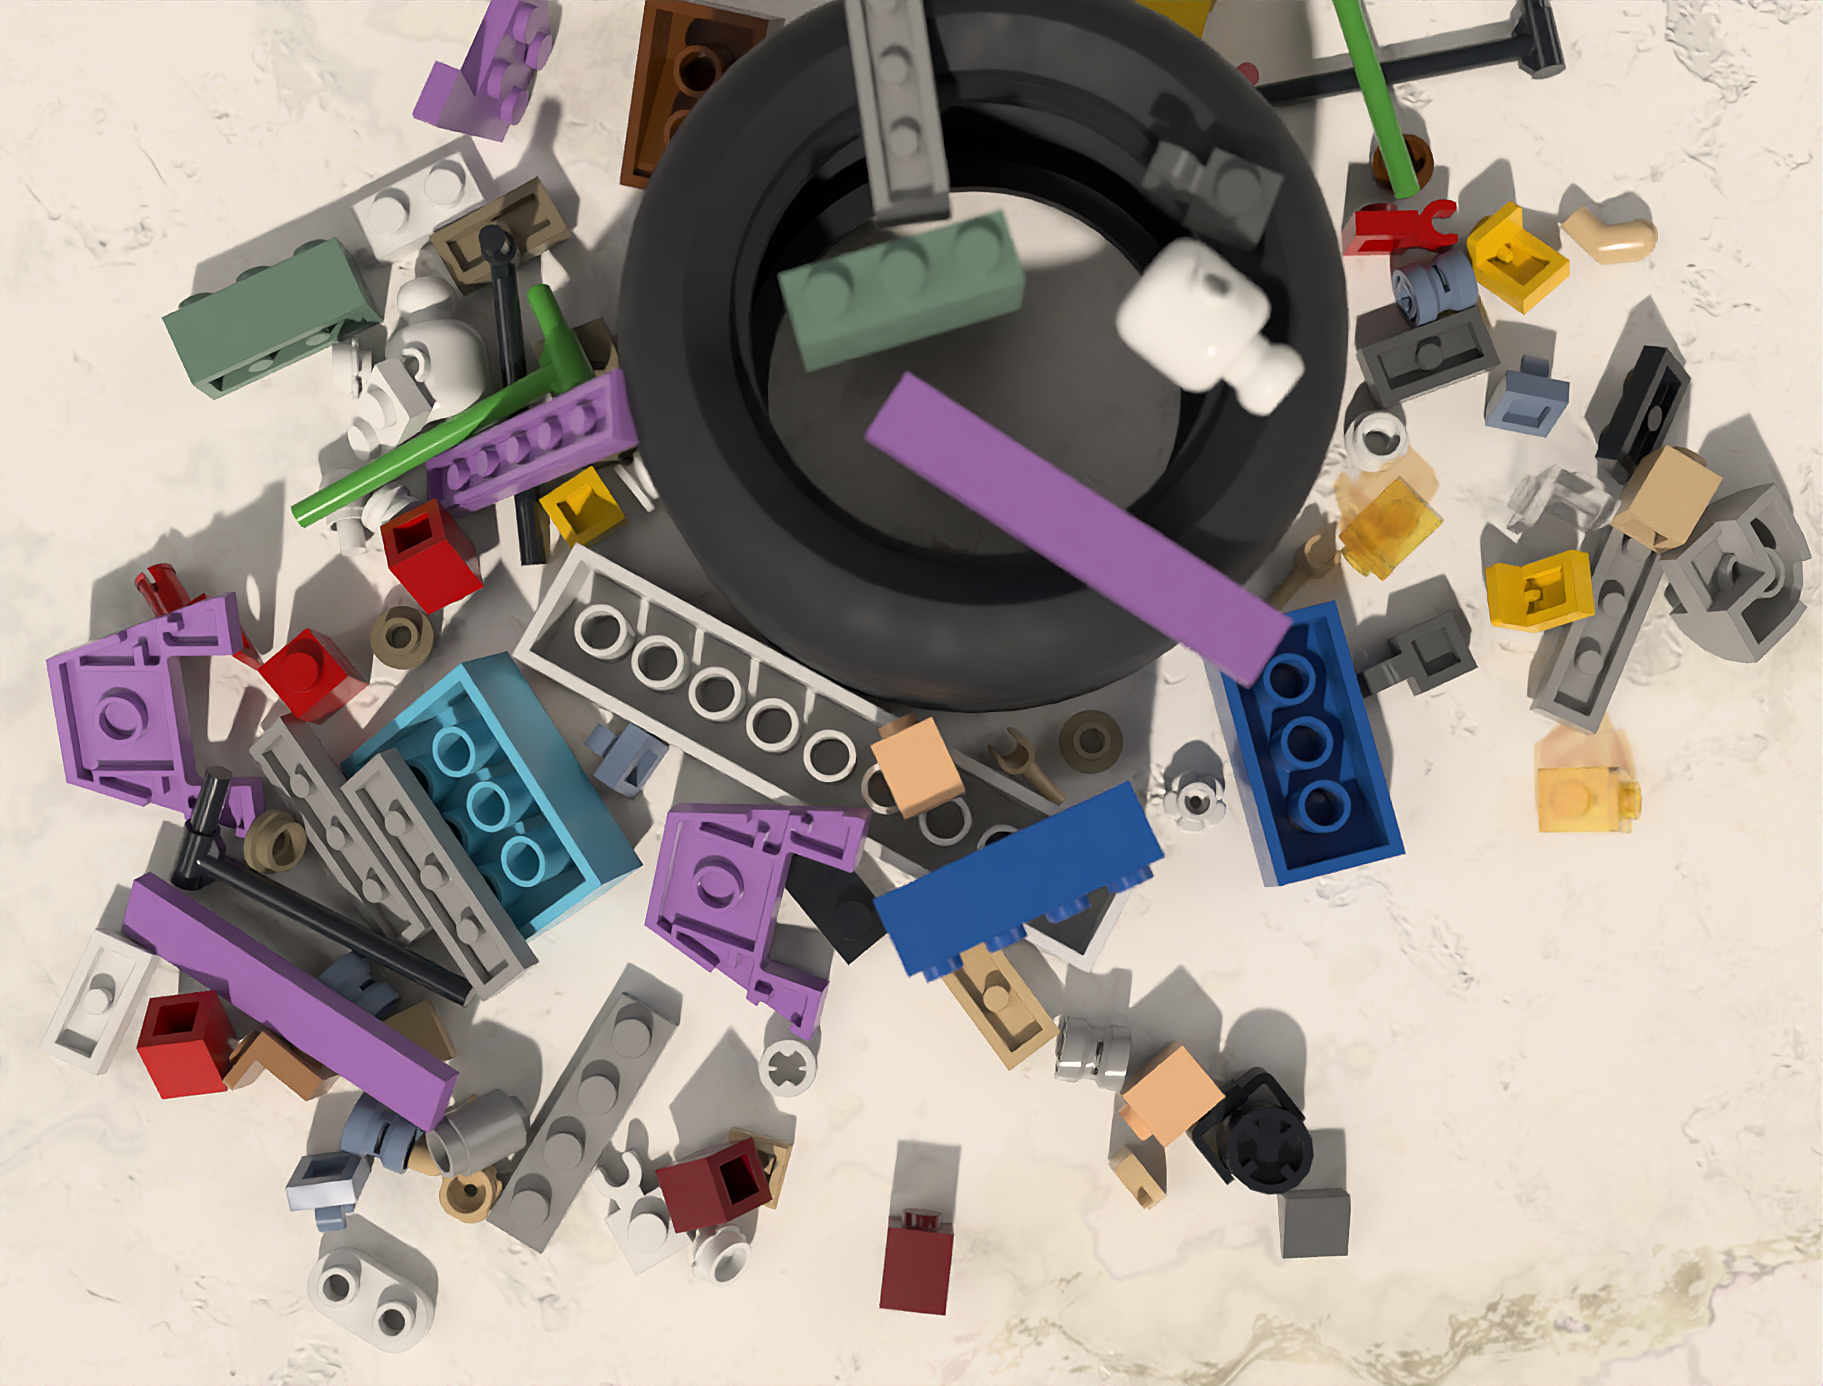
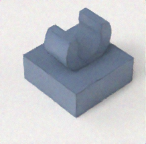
(1528, 399)
(627, 758)
(329, 1186)

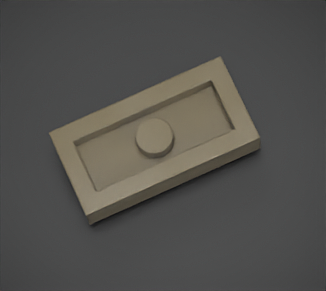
(523, 213)

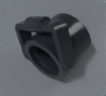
(1256, 1139)

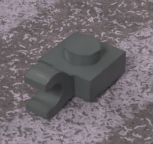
(1225, 197)
(1423, 657)

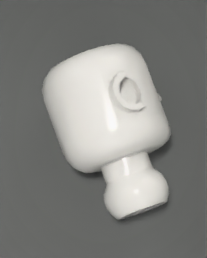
(1203, 324)
(440, 353)

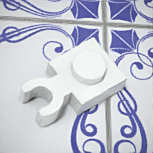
(642, 1221)

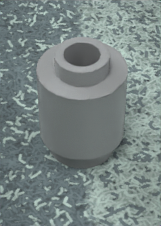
(478, 1134)

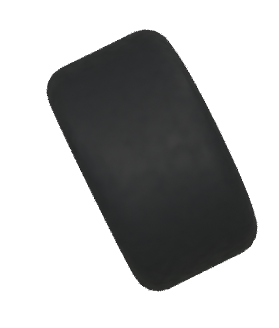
(1030, 106)

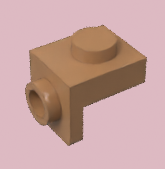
(281, 1058)

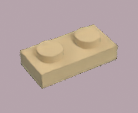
(1000, 1005)

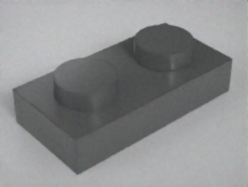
(1427, 358)

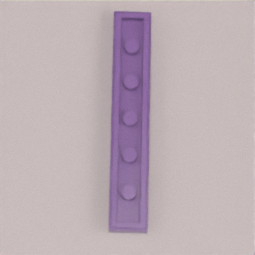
(534, 447)
(1078, 529)
(290, 1002)

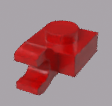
(1390, 231)

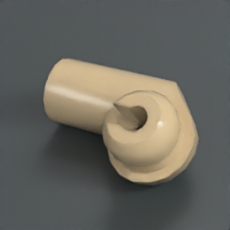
(1612, 242)

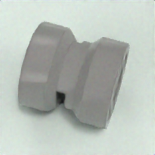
(1078, 1051)

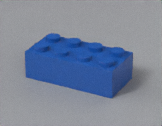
(1307, 756)
(1019, 879)

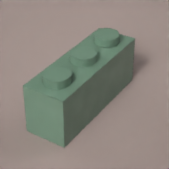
(904, 290)
(271, 318)

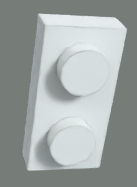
(413, 209)
(387, 412)
(99, 1002)

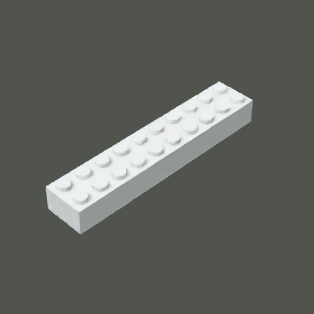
(774, 727)

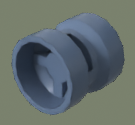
(1434, 288)
(352, 980)
(380, 1133)

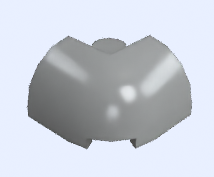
(1740, 575)

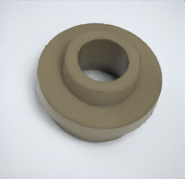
(421, 643)
(1070, 742)
(274, 842)

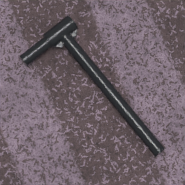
(1532, 44)
(504, 259)
(203, 860)

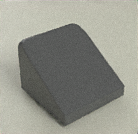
(1314, 1223)

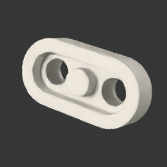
(371, 1293)

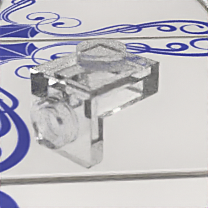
(1568, 496)

